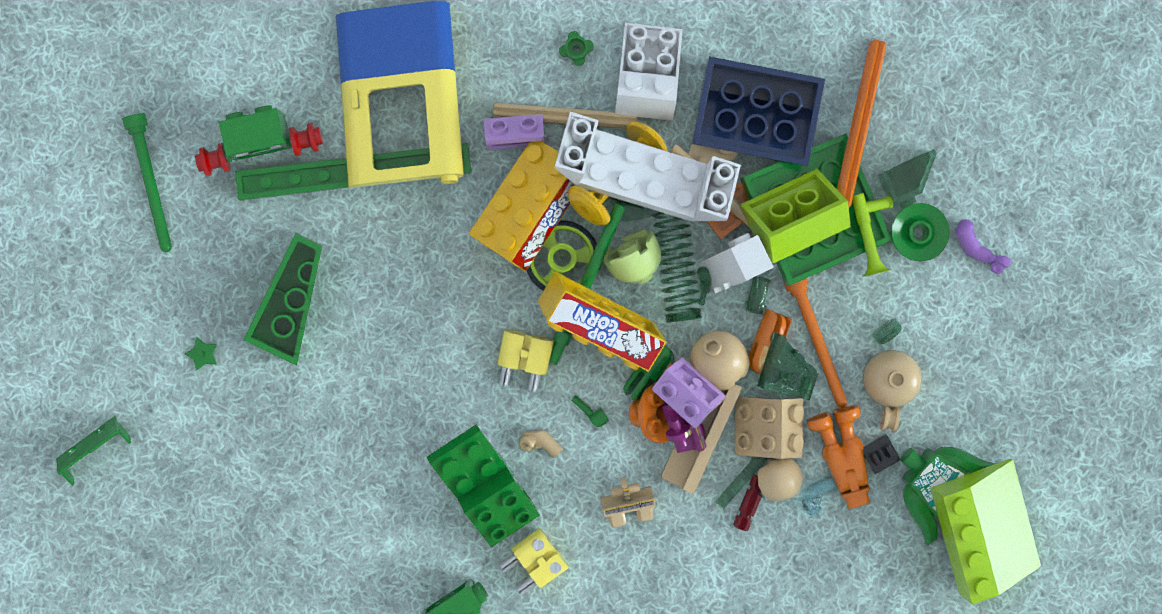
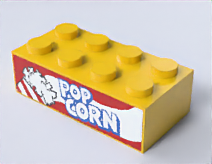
(525, 207)
(601, 322)

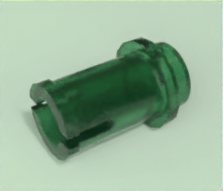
(757, 295)

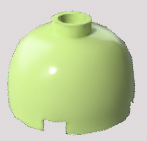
(635, 258)

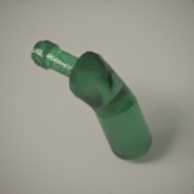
(705, 283)

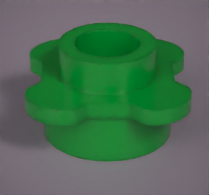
(575, 39)

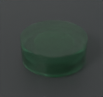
(887, 331)

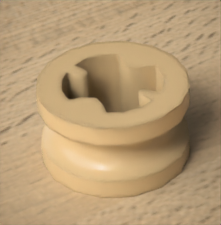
(890, 418)

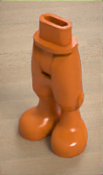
(847, 460)

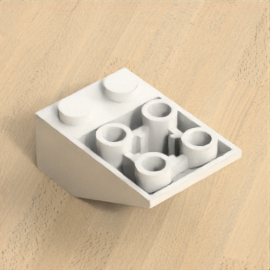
(649, 71)

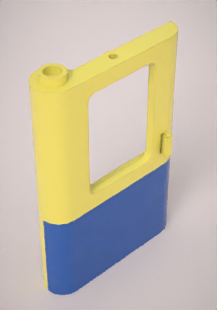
(397, 50)

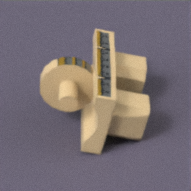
(628, 499)

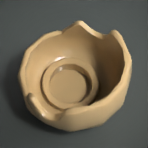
(780, 479)

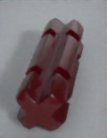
(749, 505)

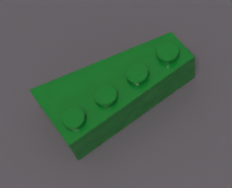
(285, 307)

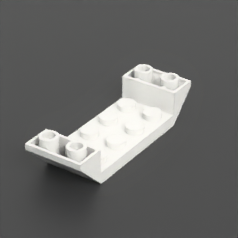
(645, 173)

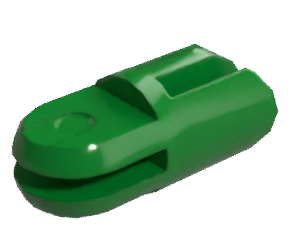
(642, 379)

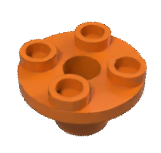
(649, 416)

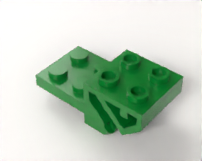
(483, 485)

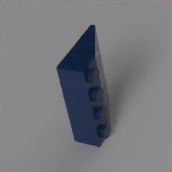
(758, 111)

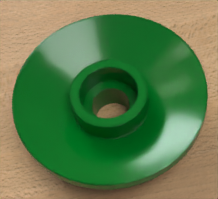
(934, 228)

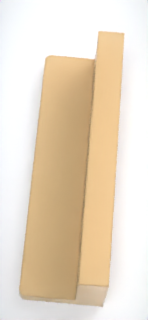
(688, 467)

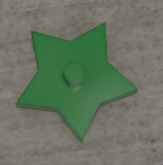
(202, 353)

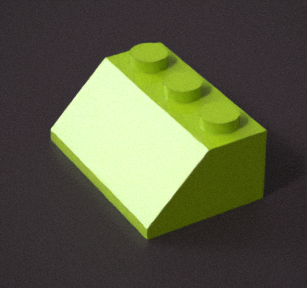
(797, 215)

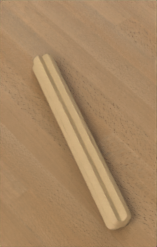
(560, 115)

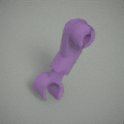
(972, 247)

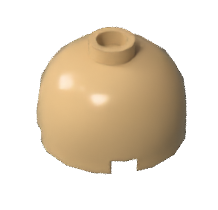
(720, 358)
(892, 378)

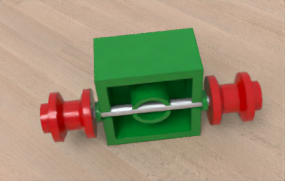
(254, 136)

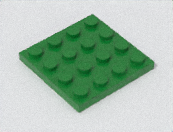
(838, 247)

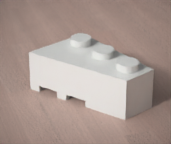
(738, 263)

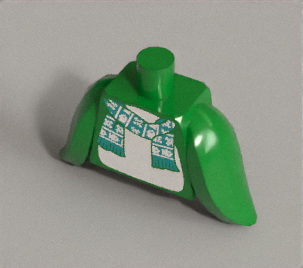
(928, 471)

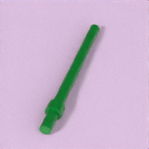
(563, 338)

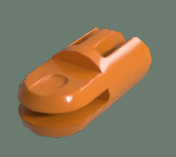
(770, 323)

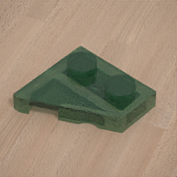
(787, 370)

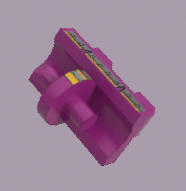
(682, 433)

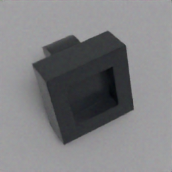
(880, 454)

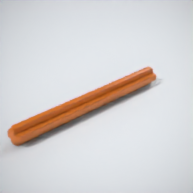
(861, 119)

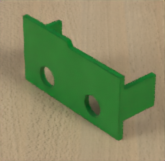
(88, 445)

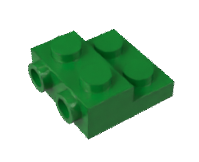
(462, 600)

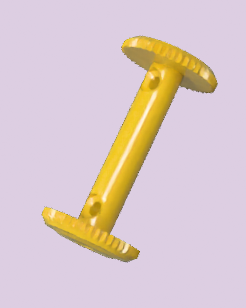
(586, 203)

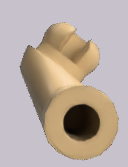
(540, 439)

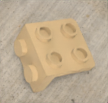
(769, 427)

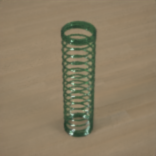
(692, 313)

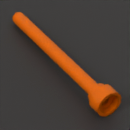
(799, 291)

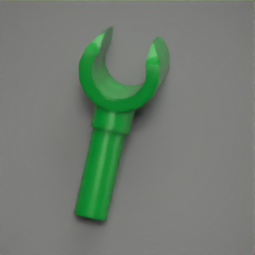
(597, 418)

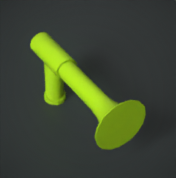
(862, 212)

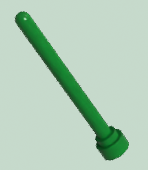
(136, 127)

